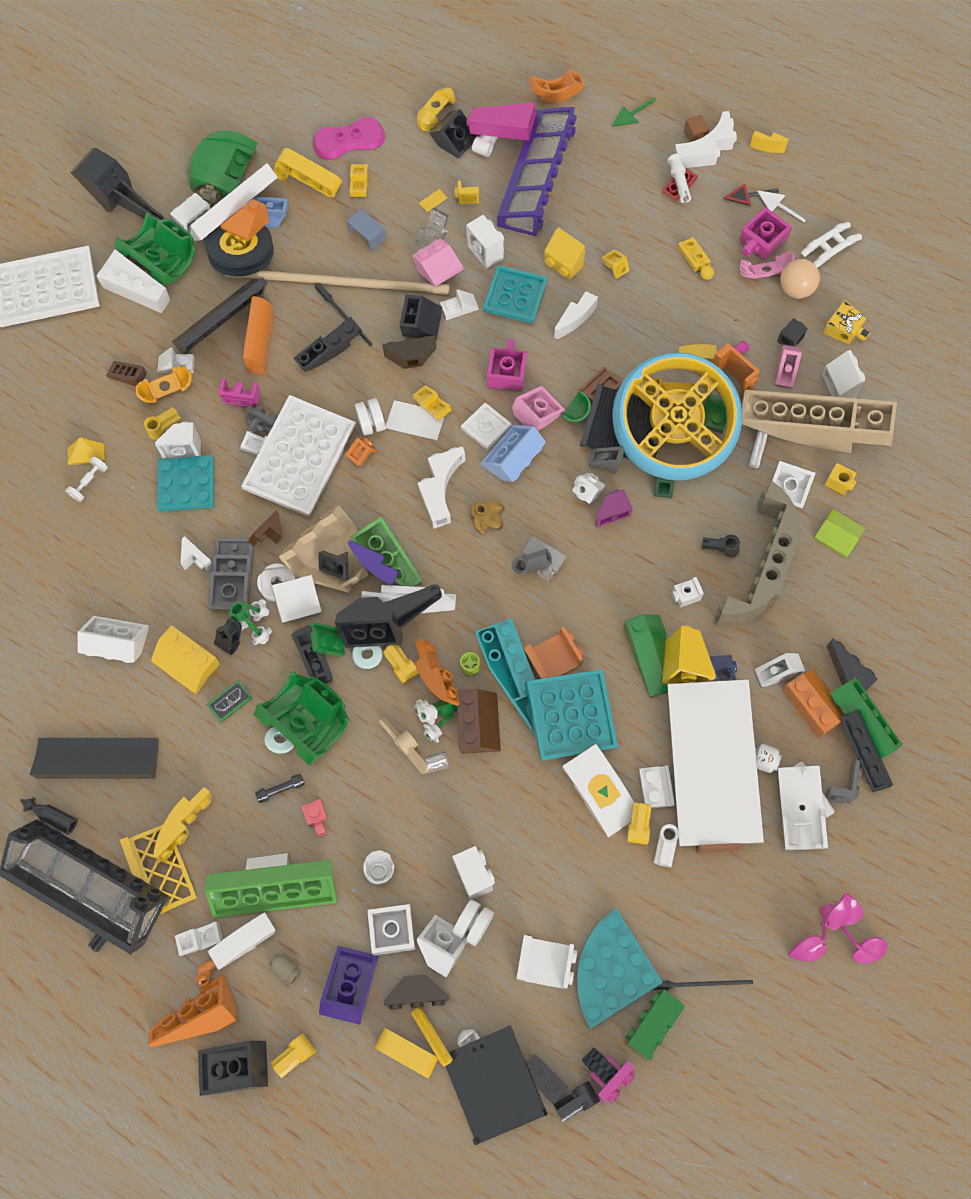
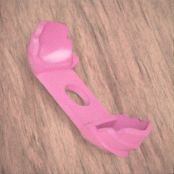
(777, 266)

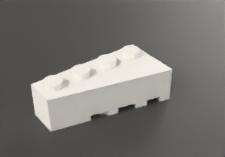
(131, 282)

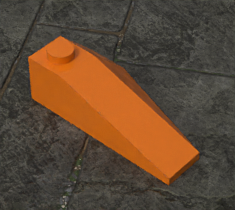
(204, 1014)

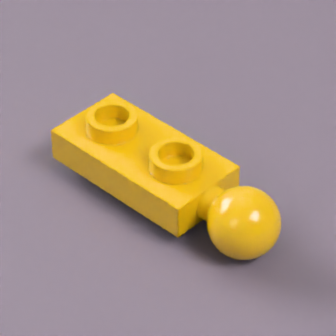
(696, 258)

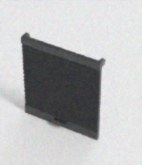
(599, 426)
(494, 1085)

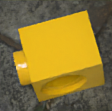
(844, 473)

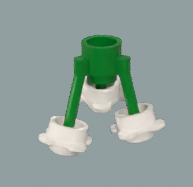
(258, 610)
(428, 714)

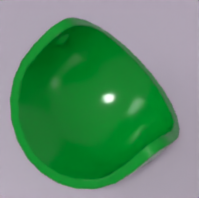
(578, 408)

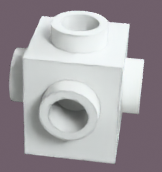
(588, 487)

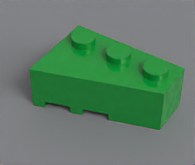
(654, 1024)

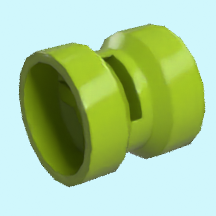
(470, 659)

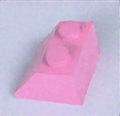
(437, 262)

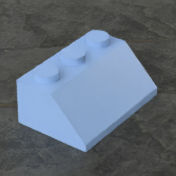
(513, 452)

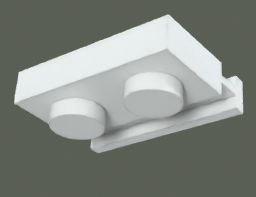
(656, 787)

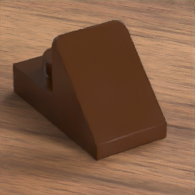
(270, 528)

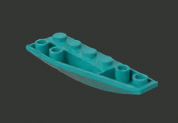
(508, 664)

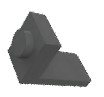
(841, 795)

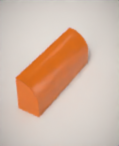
(258, 335)

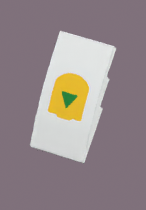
(600, 790)

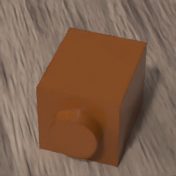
(696, 128)

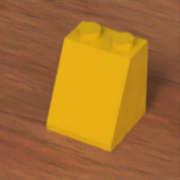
(686, 658)

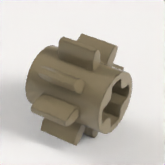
(210, 195)

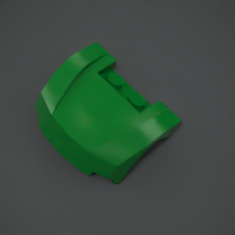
(220, 160)
(161, 248)
(306, 715)

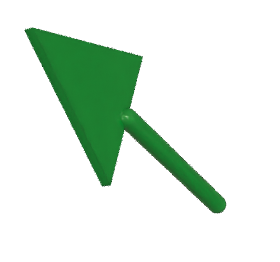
(626, 117)

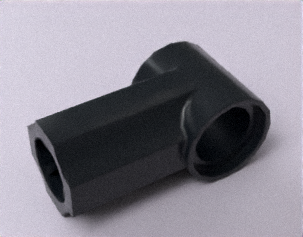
(581, 1099)

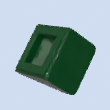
(663, 487)

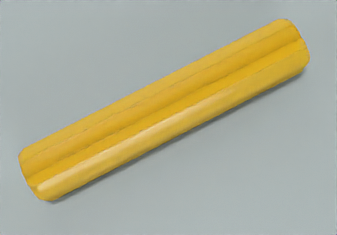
(431, 1036)

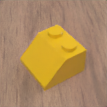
(564, 254)

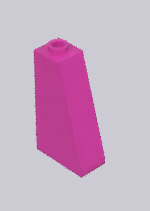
(503, 121)

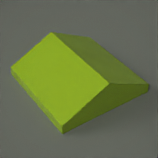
(839, 533)

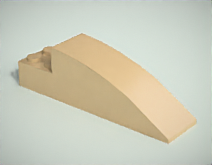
(820, 420)

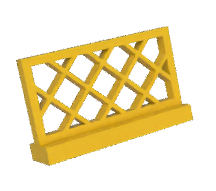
(139, 871)

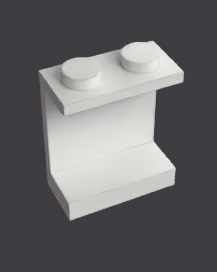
(546, 963)

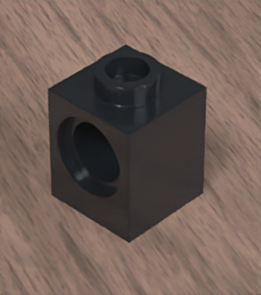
(792, 333)

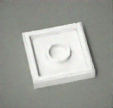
(486, 426)

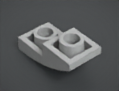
(536, 545)

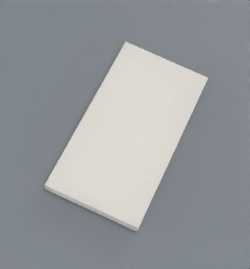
(714, 763)

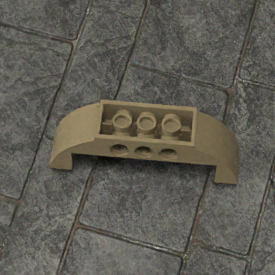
(774, 561)

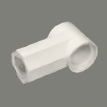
(484, 145)
(666, 848)

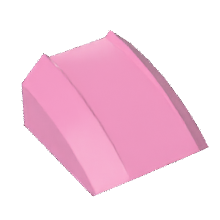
(537, 408)

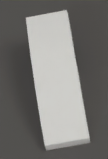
(576, 315)
(241, 941)

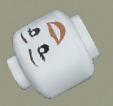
(767, 758)

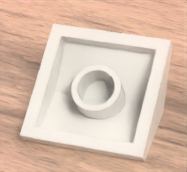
(794, 481)

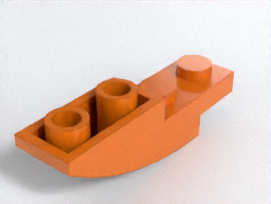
(435, 677)

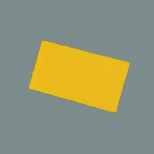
(433, 200)

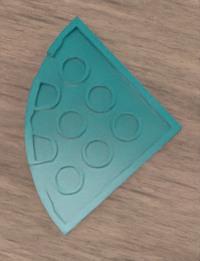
(612, 970)

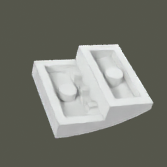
(296, 598)

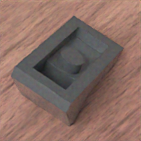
(606, 457)

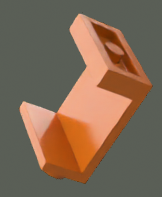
(738, 366)
(554, 656)

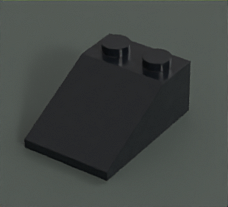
(233, 1068)

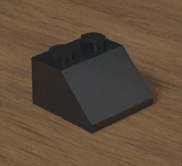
(453, 133)

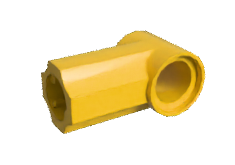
(161, 422)
(403, 667)
(639, 828)
(298, 1052)

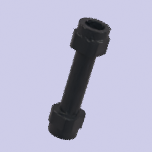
(263, 794)

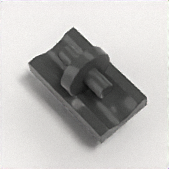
(258, 420)

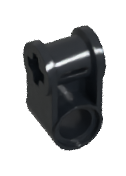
(228, 636)

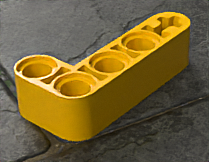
(307, 172)

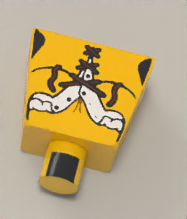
(846, 324)

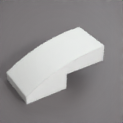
(252, 443)
(199, 939)

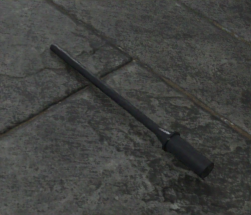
(328, 297)
(669, 985)

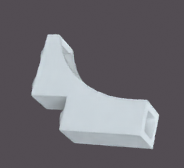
(707, 149)
(434, 489)

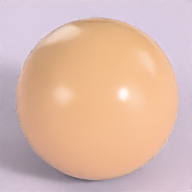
(800, 278)

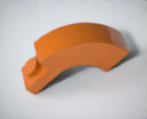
(559, 89)

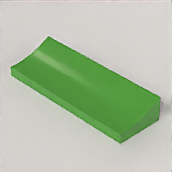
(271, 888)

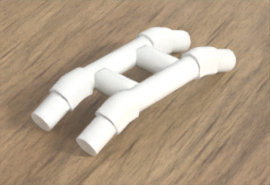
(829, 252)

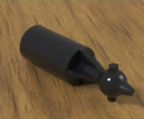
(51, 815)

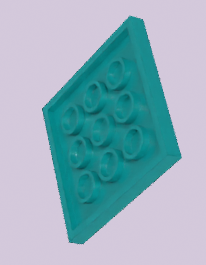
(571, 714)

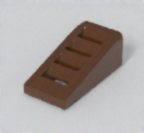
(139, 371)

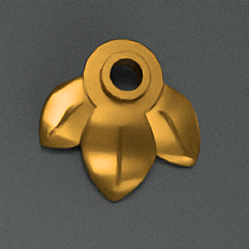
(490, 516)

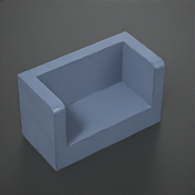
(368, 228)

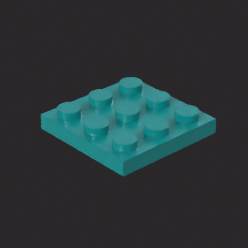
(515, 294)
(185, 483)

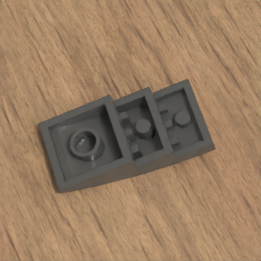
(230, 573)

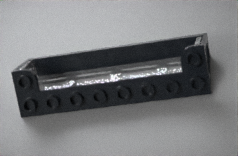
(82, 885)

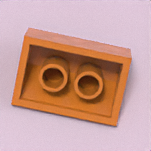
(814, 702)

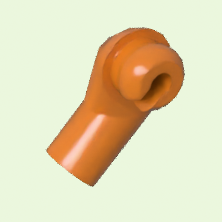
(204, 973)

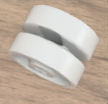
(370, 416)
(473, 922)

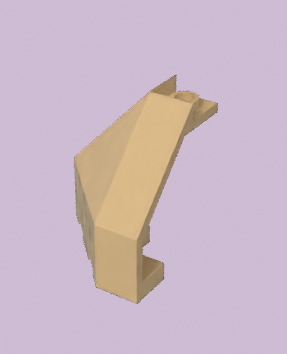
(327, 535)

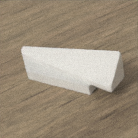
(388, 592)

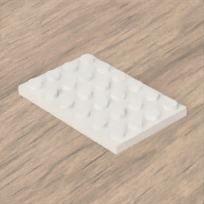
(47, 286)
(299, 456)

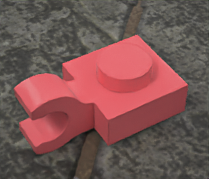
(314, 815)

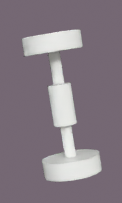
(74, 493)

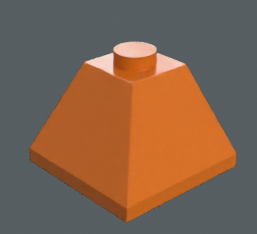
(247, 220)

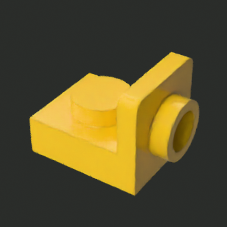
(467, 195)
(616, 262)

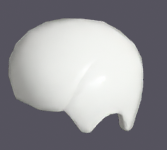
(378, 867)

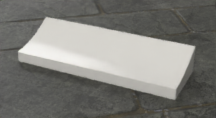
(232, 202)

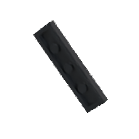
(866, 751)

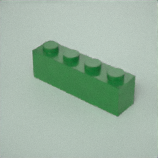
(853, 697)

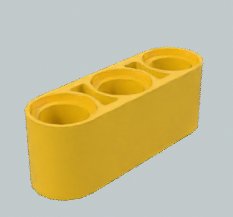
(406, 1053)

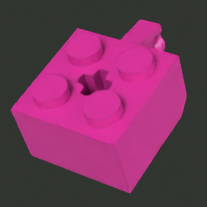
(764, 234)
(507, 368)

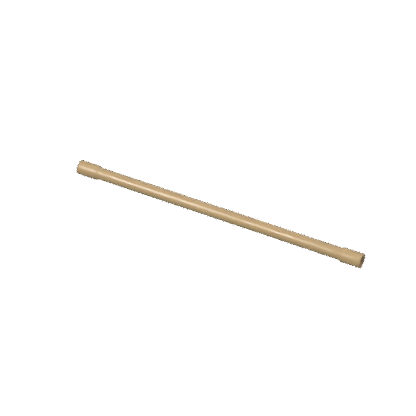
(349, 281)

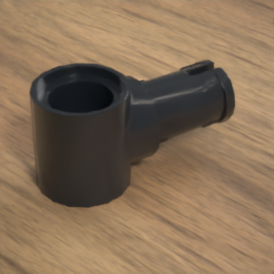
(721, 545)

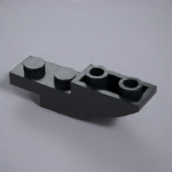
(328, 347)

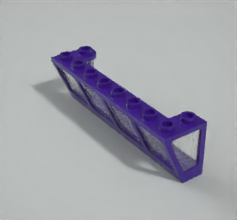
(535, 171)

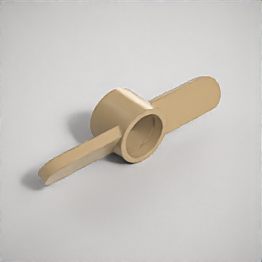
(406, 744)

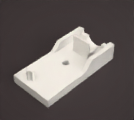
(802, 828)

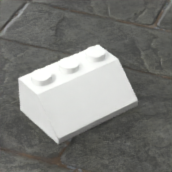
(112, 639)

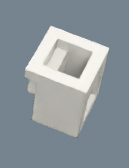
(695, 592)

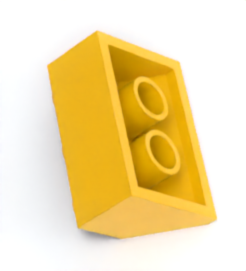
(184, 659)

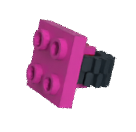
(608, 1074)

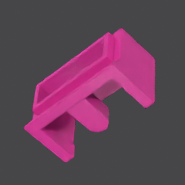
(238, 396)

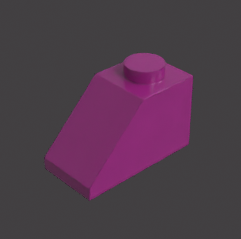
(614, 508)

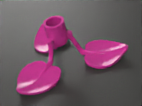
(844, 912)

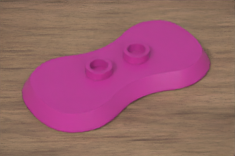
(360, 135)

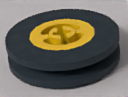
(237, 256)

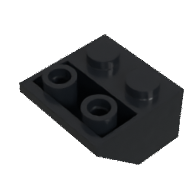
(420, 317)

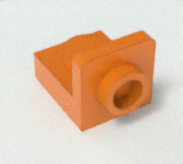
(360, 450)

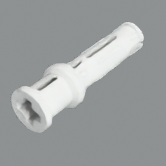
(677, 172)

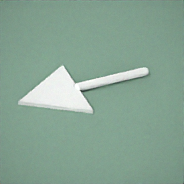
(773, 200)

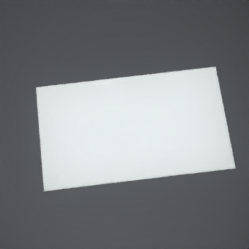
(413, 420)

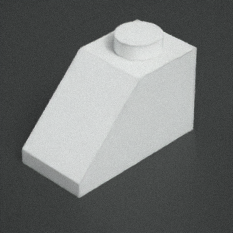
(780, 669)

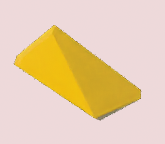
(83, 450)

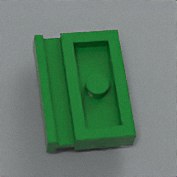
(715, 414)
(326, 640)

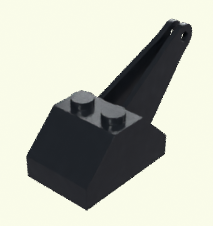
(110, 184)
(379, 623)

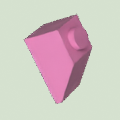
(788, 365)

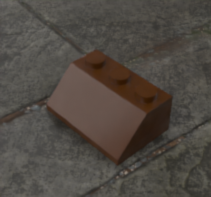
(478, 721)

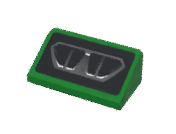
(229, 701)

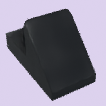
(334, 565)

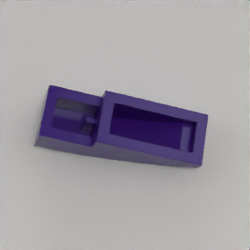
(374, 562)

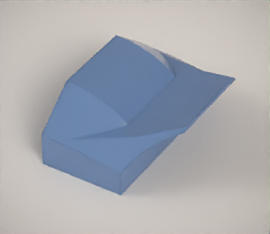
(276, 209)

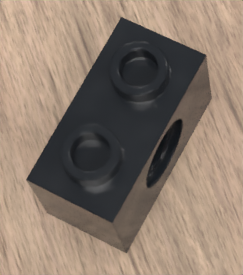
(546, 1080)

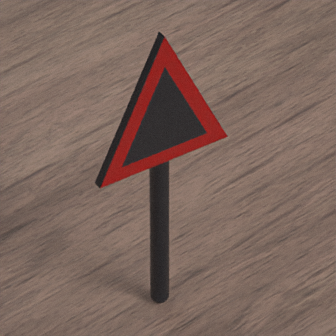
(742, 196)

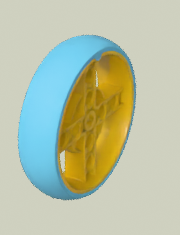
(711, 378)

